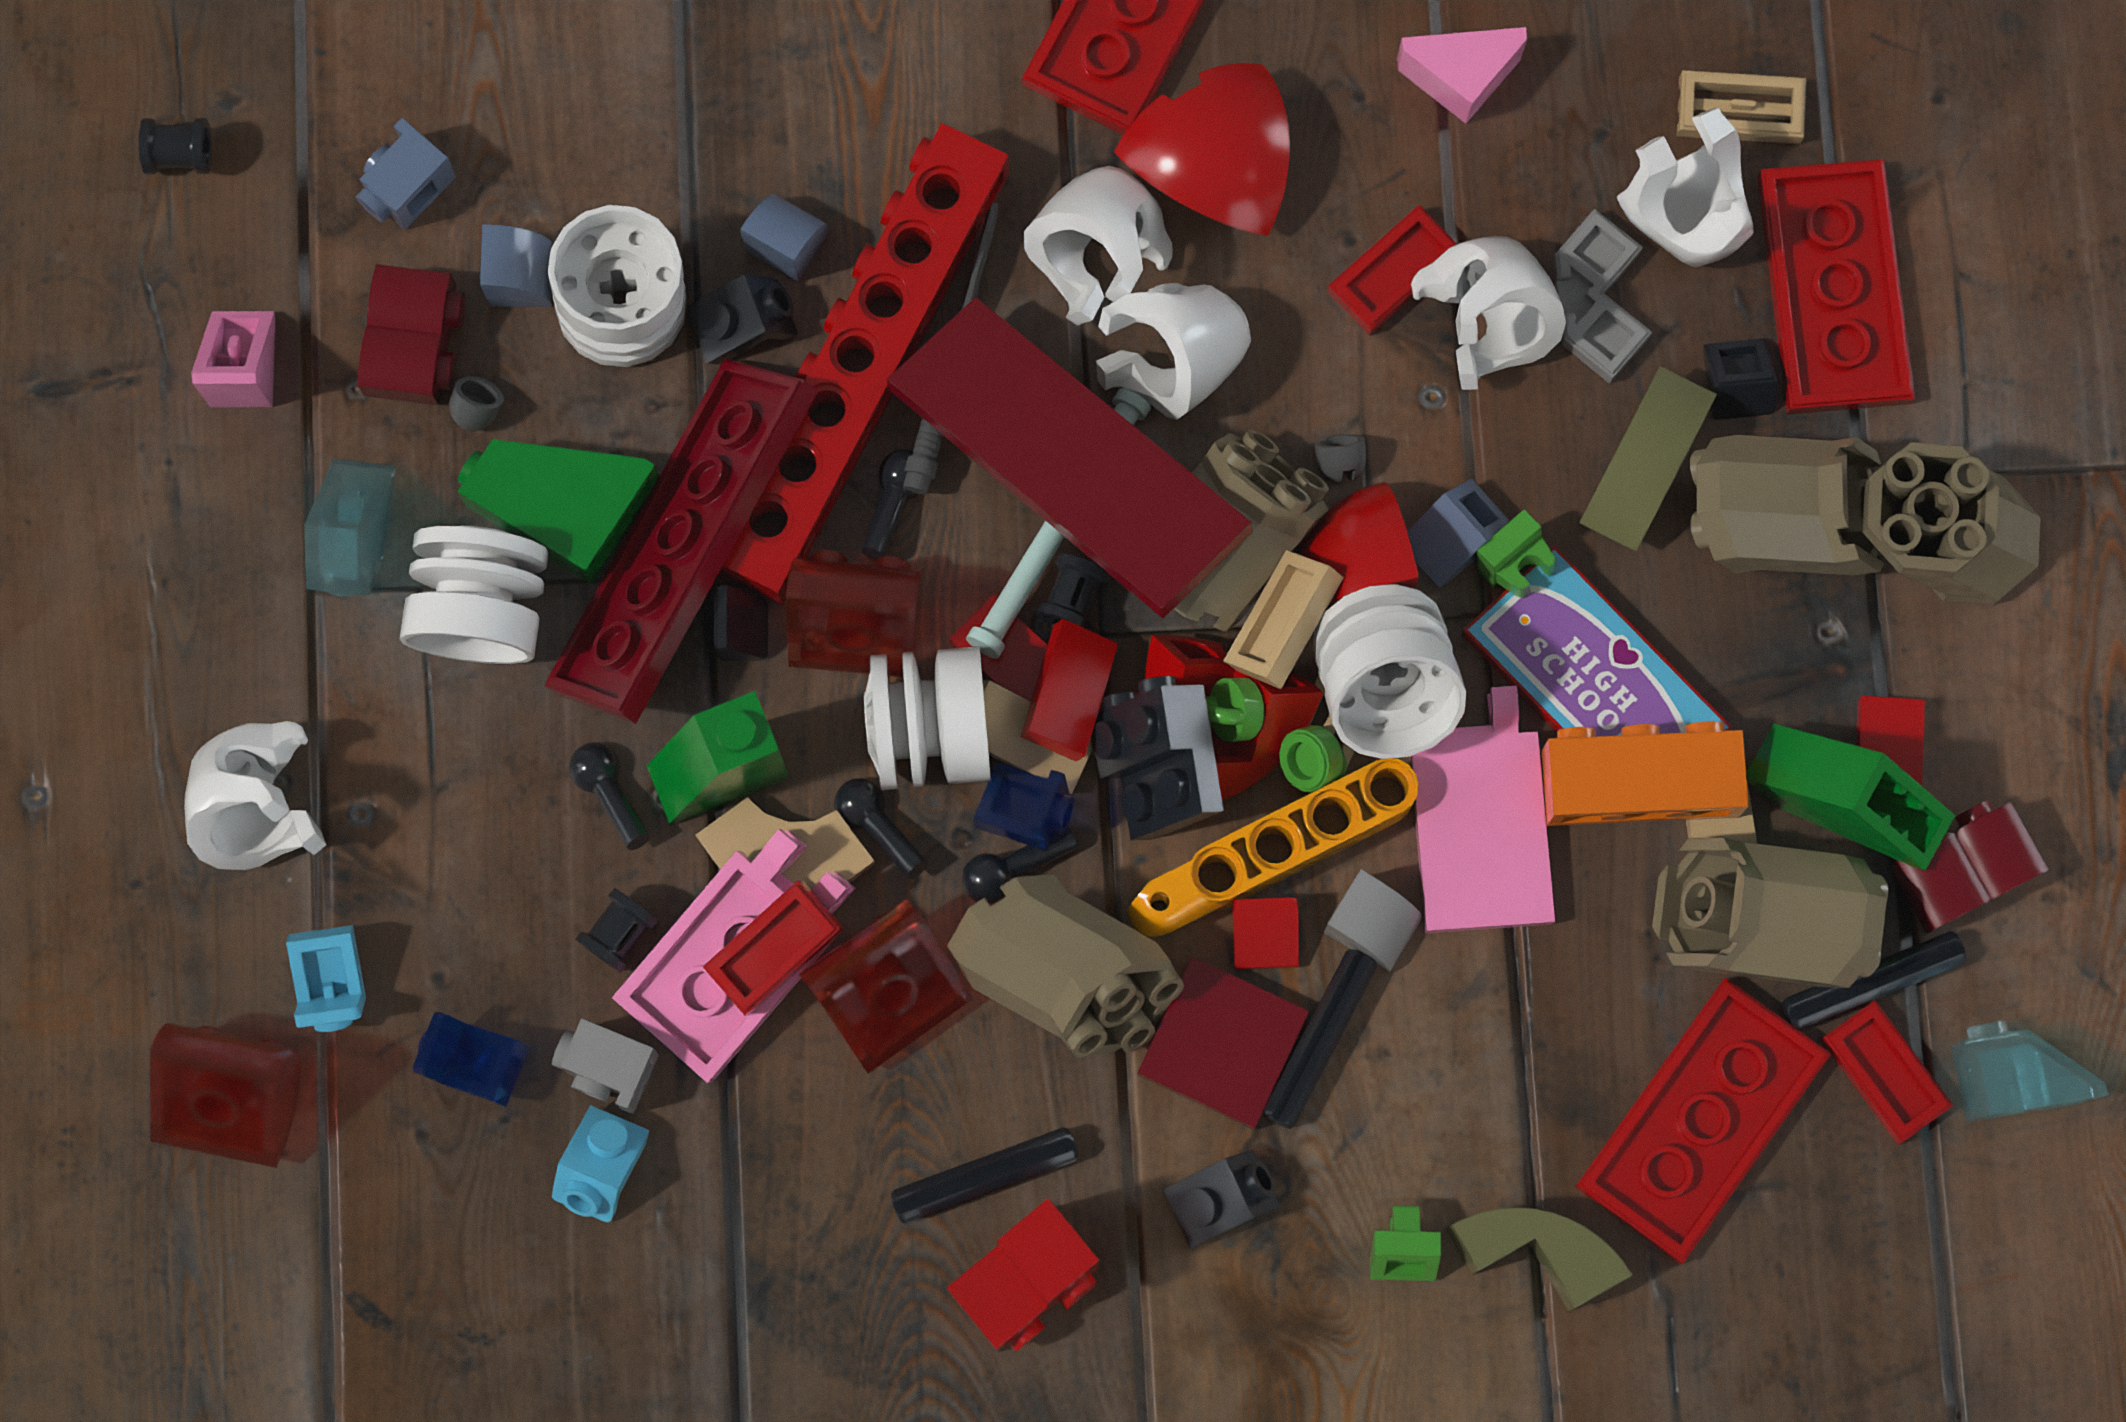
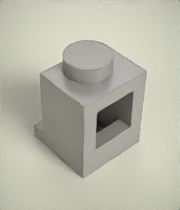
(605, 1064)

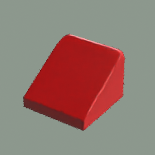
(1265, 933)

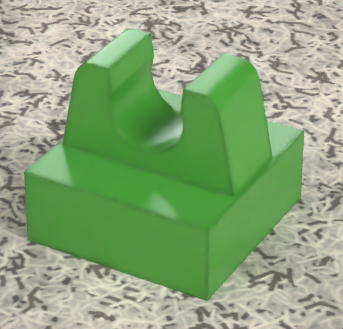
(1511, 549)
(1405, 1250)

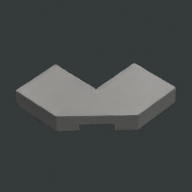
(1584, 271)

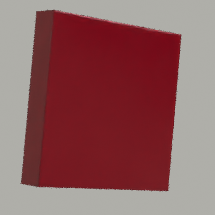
(1223, 1043)

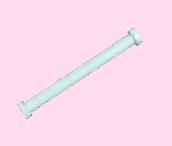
(1037, 557)

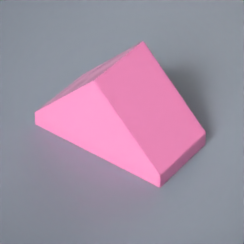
(1461, 67)
(237, 359)

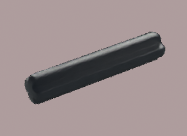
(1890, 976)
(1320, 1038)
(984, 1175)

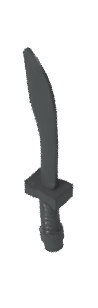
(922, 464)

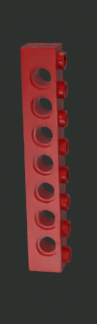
(947, 162)

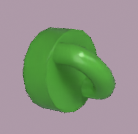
(1235, 709)
(1312, 758)

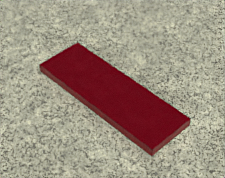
(1070, 457)
(680, 539)

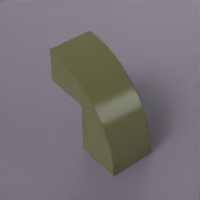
(1648, 458)
(1570, 1254)

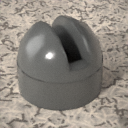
(475, 403)
(1341, 454)

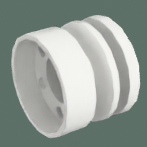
(610, 253)
(475, 583)
(1388, 671)
(928, 718)

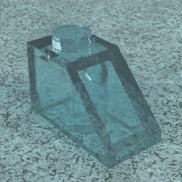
(348, 528)
(2017, 1074)

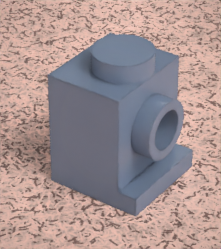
(404, 177)

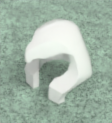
(1695, 202)
(1103, 207)
(1512, 294)
(1202, 331)
(230, 799)

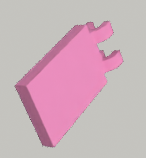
(1483, 826)
(675, 993)

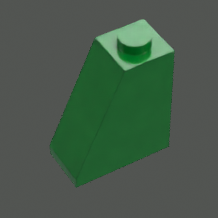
(559, 497)
(717, 759)
(1850, 794)

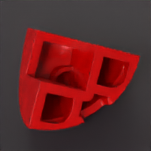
(1217, 146)
(1364, 542)
(1285, 709)

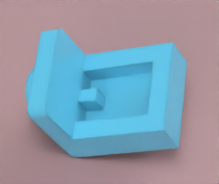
(326, 978)
(598, 1164)

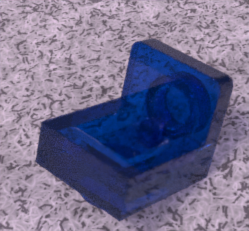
(1025, 806)
(470, 1059)

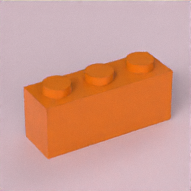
(1644, 775)

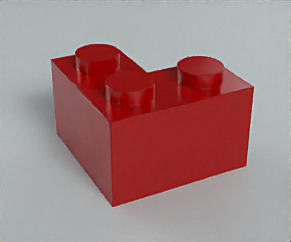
(1026, 1276)

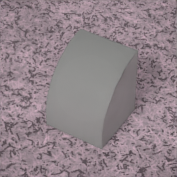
(1374, 920)

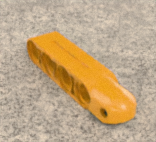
(1188, 898)

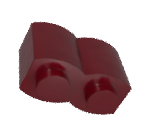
(409, 335)
(1971, 865)

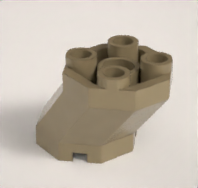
(1784, 504)
(1283, 512)
(1951, 523)
(1771, 913)
(1066, 966)

